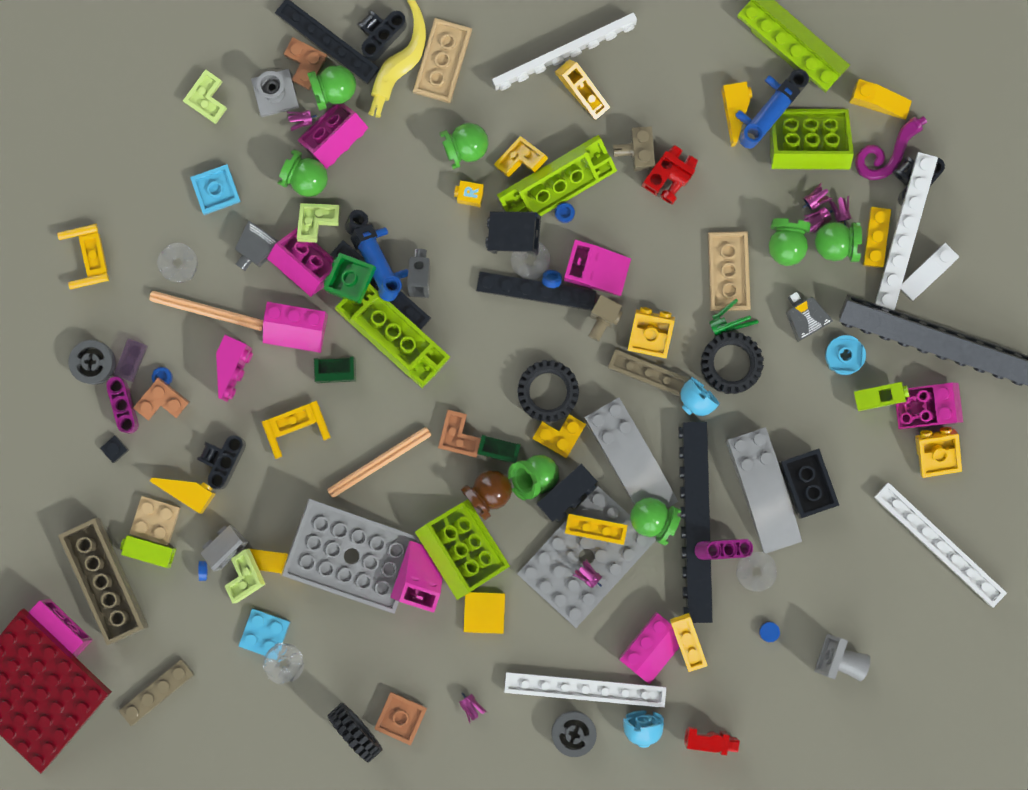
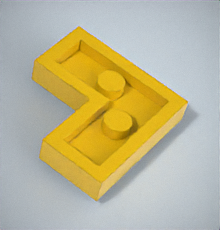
(520, 153)
(560, 441)

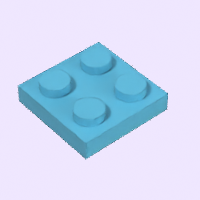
(215, 189)
(263, 632)

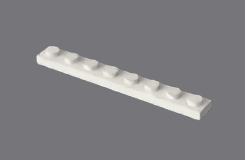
(571, 49)
(906, 230)
(940, 545)
(585, 689)

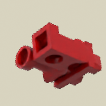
(673, 169)
(711, 741)

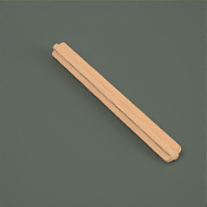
(206, 310)
(379, 462)

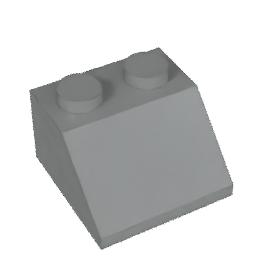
(223, 548)

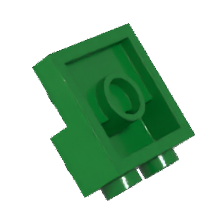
(349, 278)

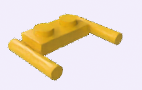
(92, 255)
(293, 421)

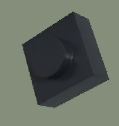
(114, 449)

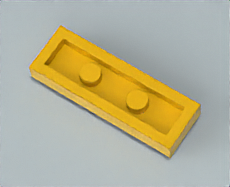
(876, 237)
(596, 529)
(688, 642)

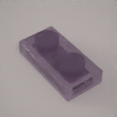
(130, 360)

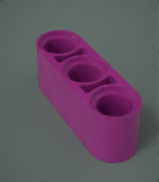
(116, 398)
(723, 549)

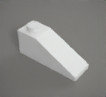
(929, 271)

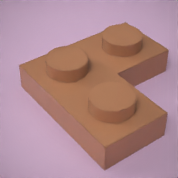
(308, 58)
(160, 395)
(452, 435)

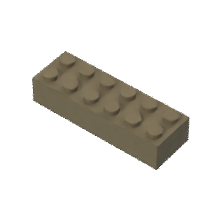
(103, 581)

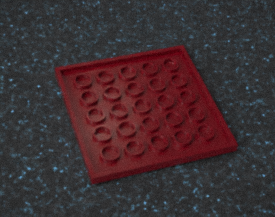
(42, 691)

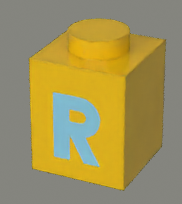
(469, 193)

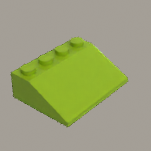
(812, 140)
(462, 549)

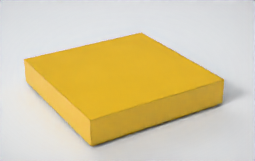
(484, 612)

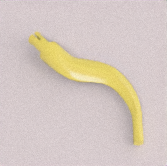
(399, 63)

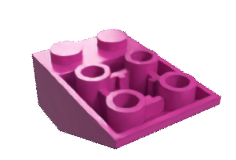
(597, 268)
(231, 359)
(930, 406)
(418, 579)

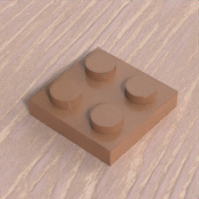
(400, 718)

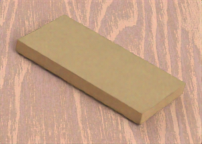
(442, 60)
(729, 270)

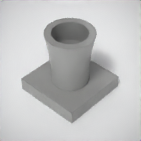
(280, 99)
(836, 658)

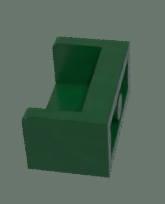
(335, 370)
(498, 449)

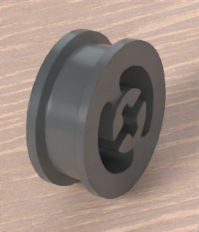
(76, 361)
(589, 739)

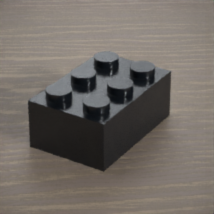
(808, 483)
(567, 493)

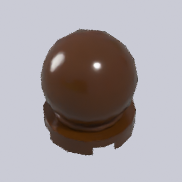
(489, 492)

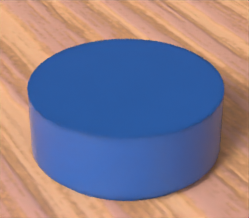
(564, 212)
(551, 278)
(163, 373)
(202, 570)
(769, 632)

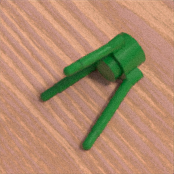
(720, 325)

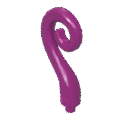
(908, 130)

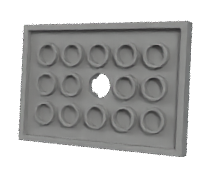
(320, 549)
(554, 564)

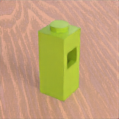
(881, 396)
(147, 551)

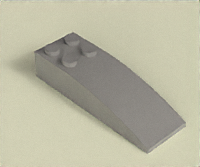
(629, 454)
(764, 490)

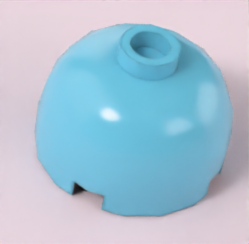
(697, 398)
(643, 728)

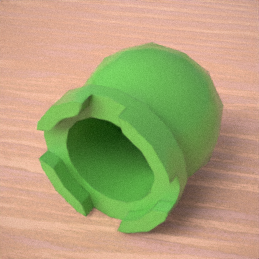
(333, 85)
(466, 143)
(305, 175)
(837, 241)
(788, 242)
(533, 476)
(653, 519)

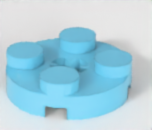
(853, 363)

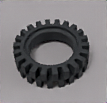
(746, 344)
(553, 368)
(354, 732)

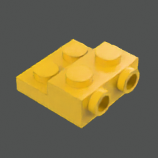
(651, 332)
(938, 452)

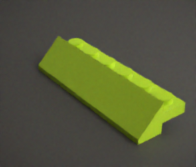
(793, 42)
(559, 179)
(395, 336)

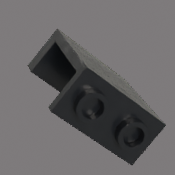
(513, 232)

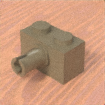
(640, 149)
(606, 314)

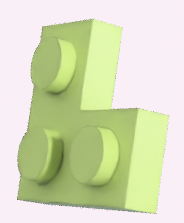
(201, 97)
(314, 215)
(249, 577)

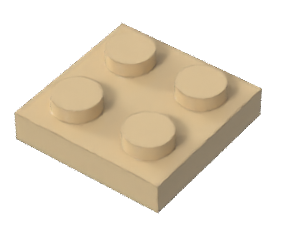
(155, 520)

